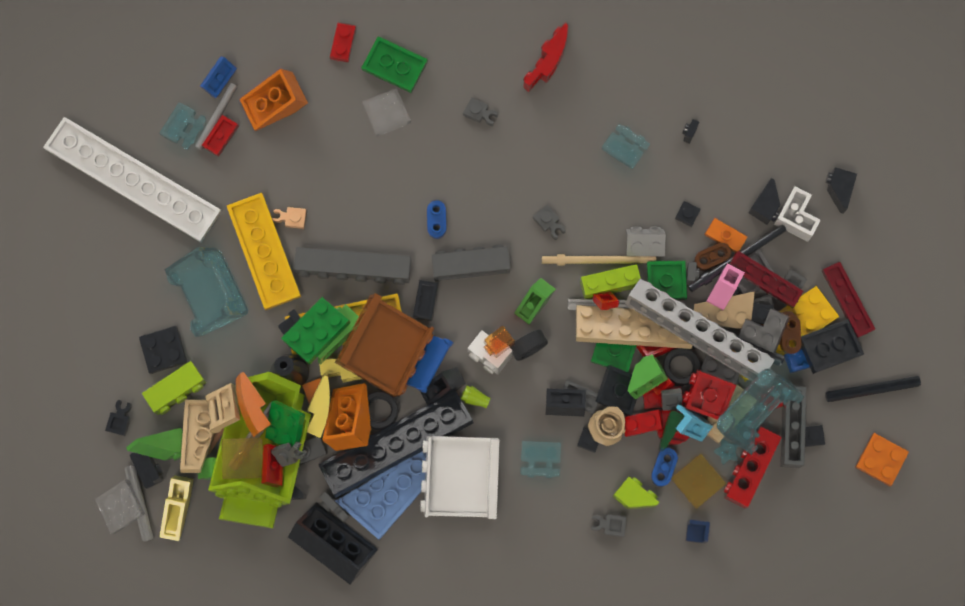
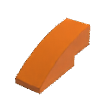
(250, 405)

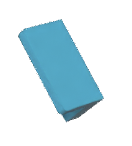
(693, 424)

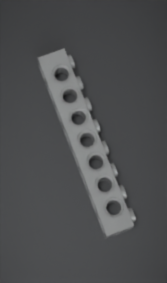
(689, 330)

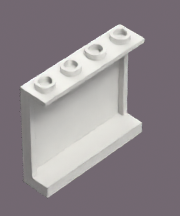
(460, 476)

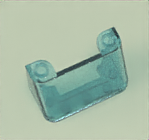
(208, 289)
(754, 406)

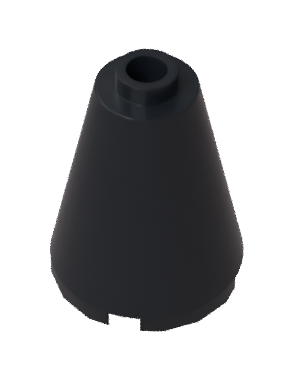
(291, 368)

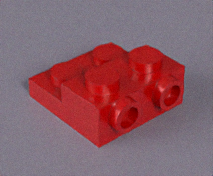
(708, 394)

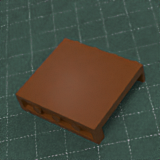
(384, 346)

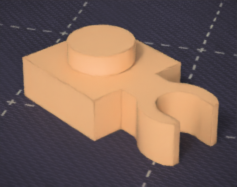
(293, 217)

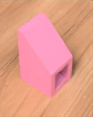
(725, 286)

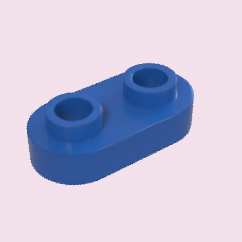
(436, 218)
(663, 467)

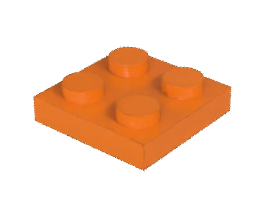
(882, 459)

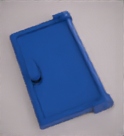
(429, 364)

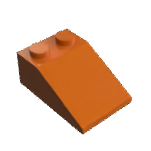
(273, 99)
(348, 418)

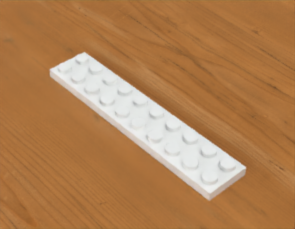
(132, 179)

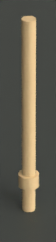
(561, 259)

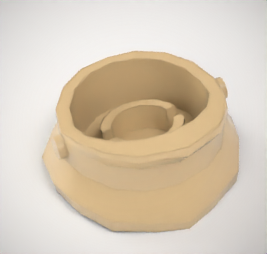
(607, 425)

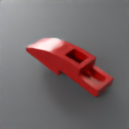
(552, 53)

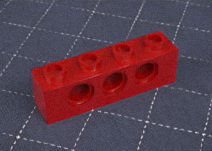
(743, 497)

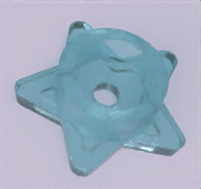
(731, 448)

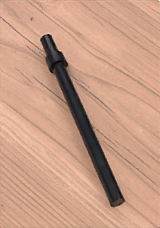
(706, 278)

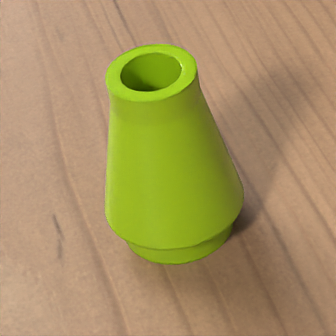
(474, 397)

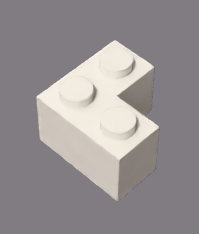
(794, 218)
(490, 363)

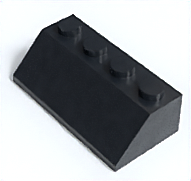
(332, 543)

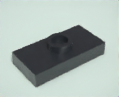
(425, 300)

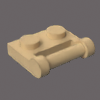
(227, 407)

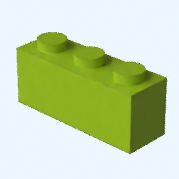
(612, 280)
(174, 388)

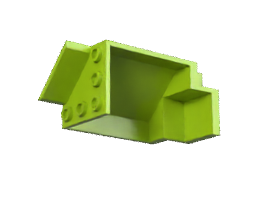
(246, 498)

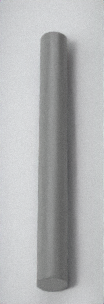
(216, 115)

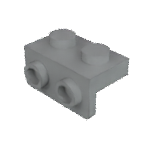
(645, 241)

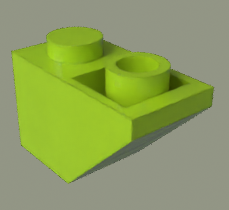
(634, 496)

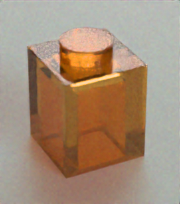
(498, 342)

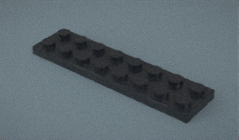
(395, 444)

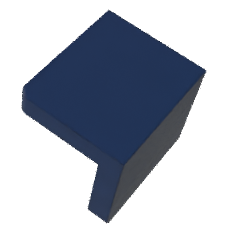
(697, 531)

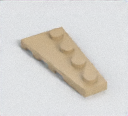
(196, 436)

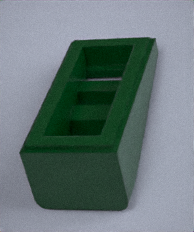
(673, 420)

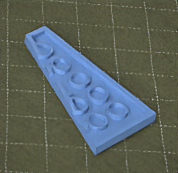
(386, 496)

